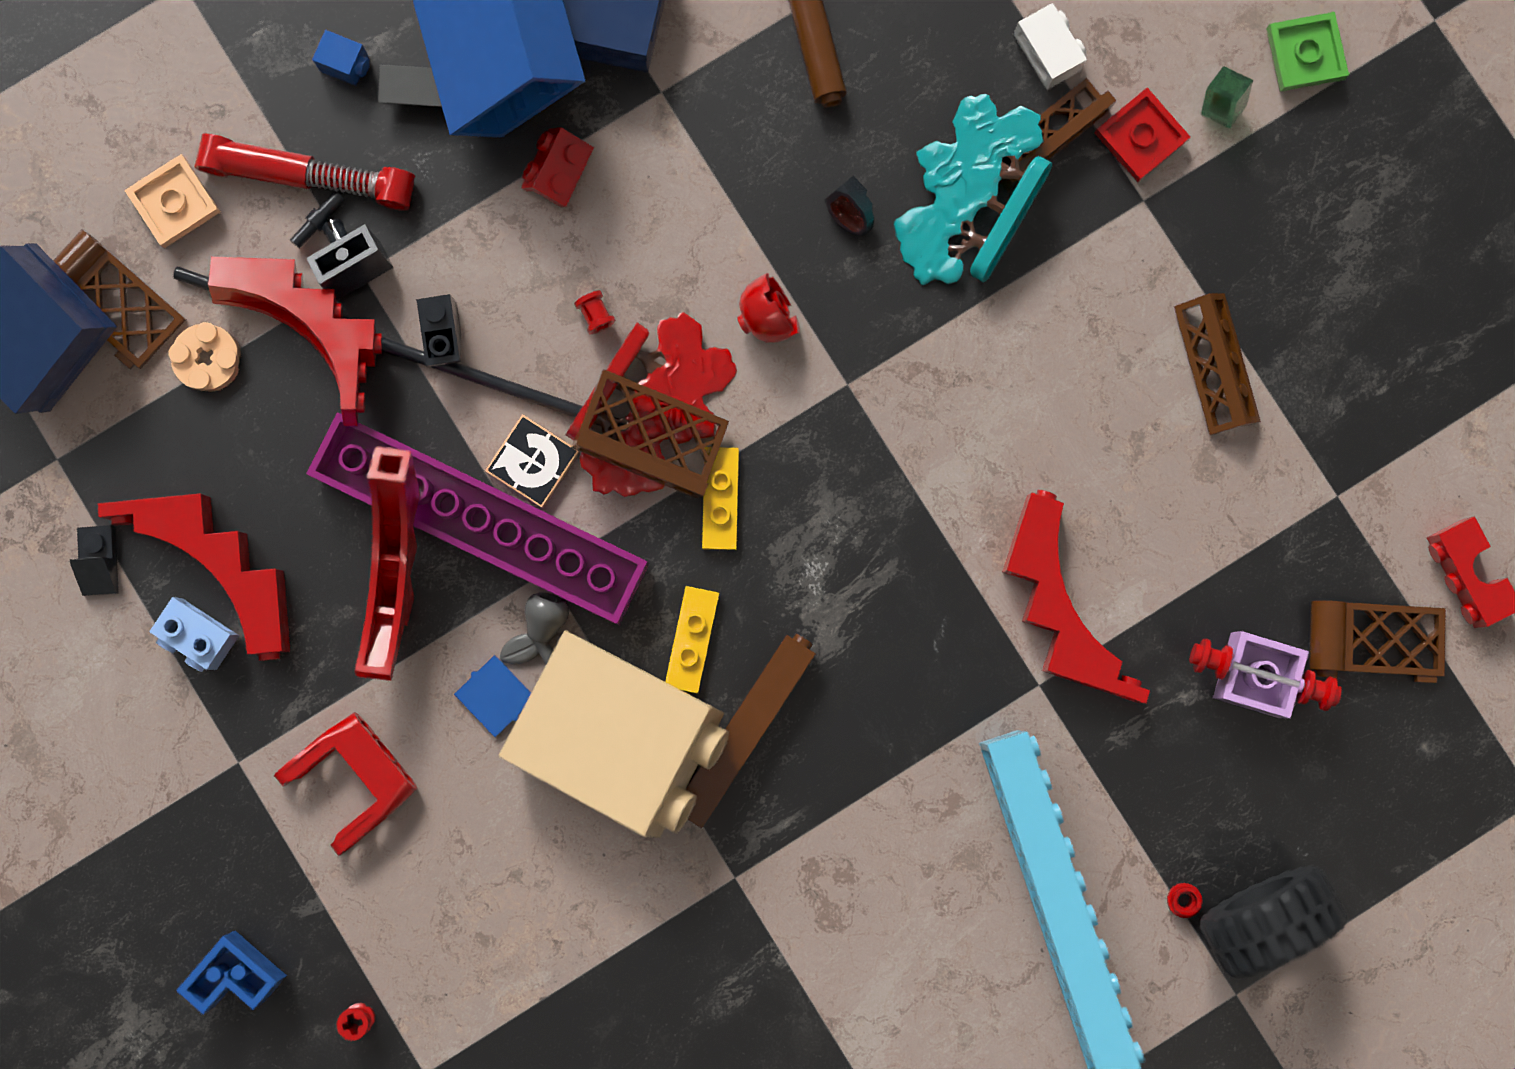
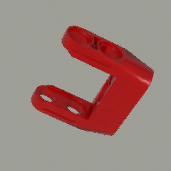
(370, 762)

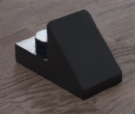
(97, 560)

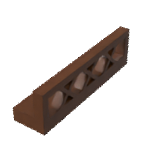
(1071, 130)
(1228, 361)

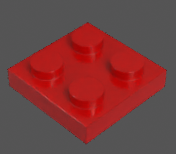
(1142, 134)

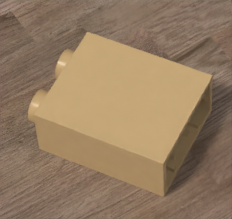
(615, 737)

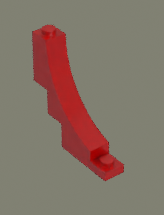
(188, 524)
(1073, 649)

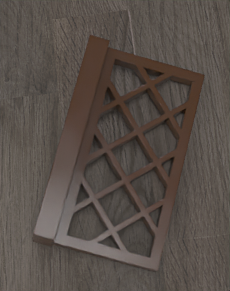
(640, 462)

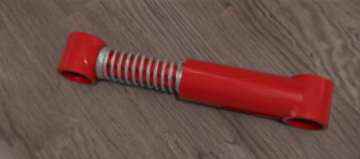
(225, 157)

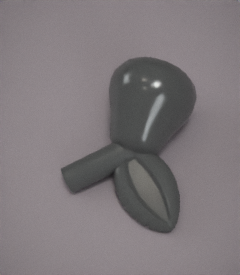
(544, 617)

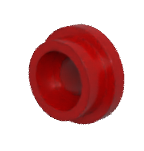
(1192, 907)

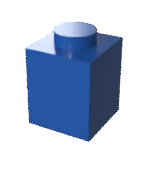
(341, 58)

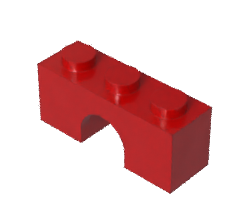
(1455, 551)

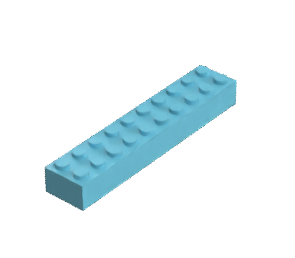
(1059, 902)

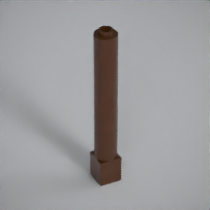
(818, 51)

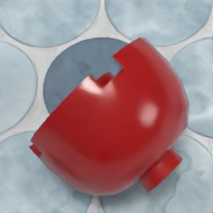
(766, 311)

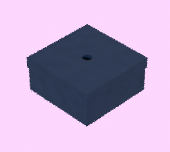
(615, 30)
(45, 329)

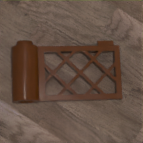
(83, 262)
(1334, 644)

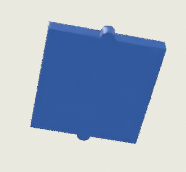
(494, 695)

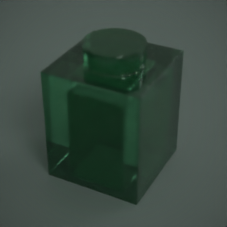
(1226, 97)

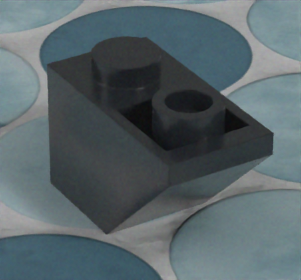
(440, 330)

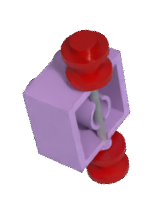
(1263, 675)

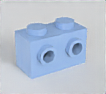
(193, 634)

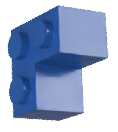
(234, 967)

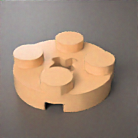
(203, 377)

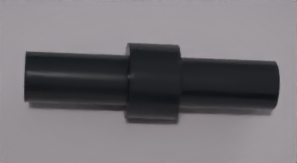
(316, 219)

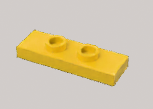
(721, 502)
(692, 639)

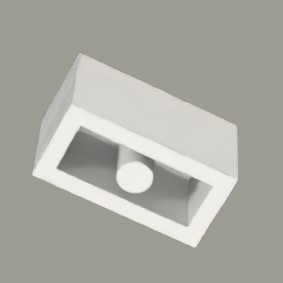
(1050, 45)

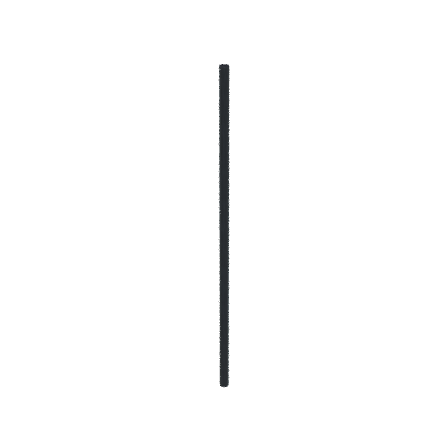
(455, 369)

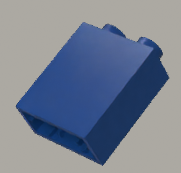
(498, 60)

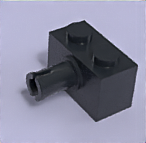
(349, 259)

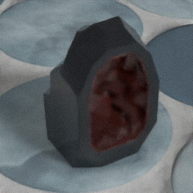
(851, 207)

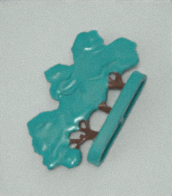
(964, 181)

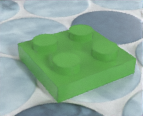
(1307, 51)

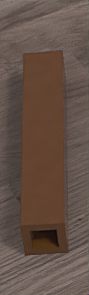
(750, 724)

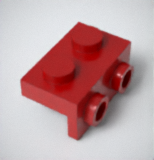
(557, 166)

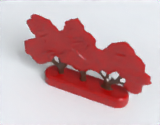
(685, 376)

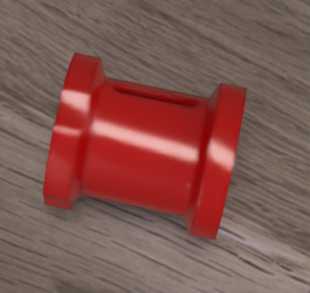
(594, 312)
(359, 1011)

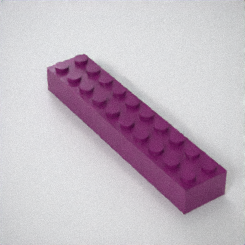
(491, 524)

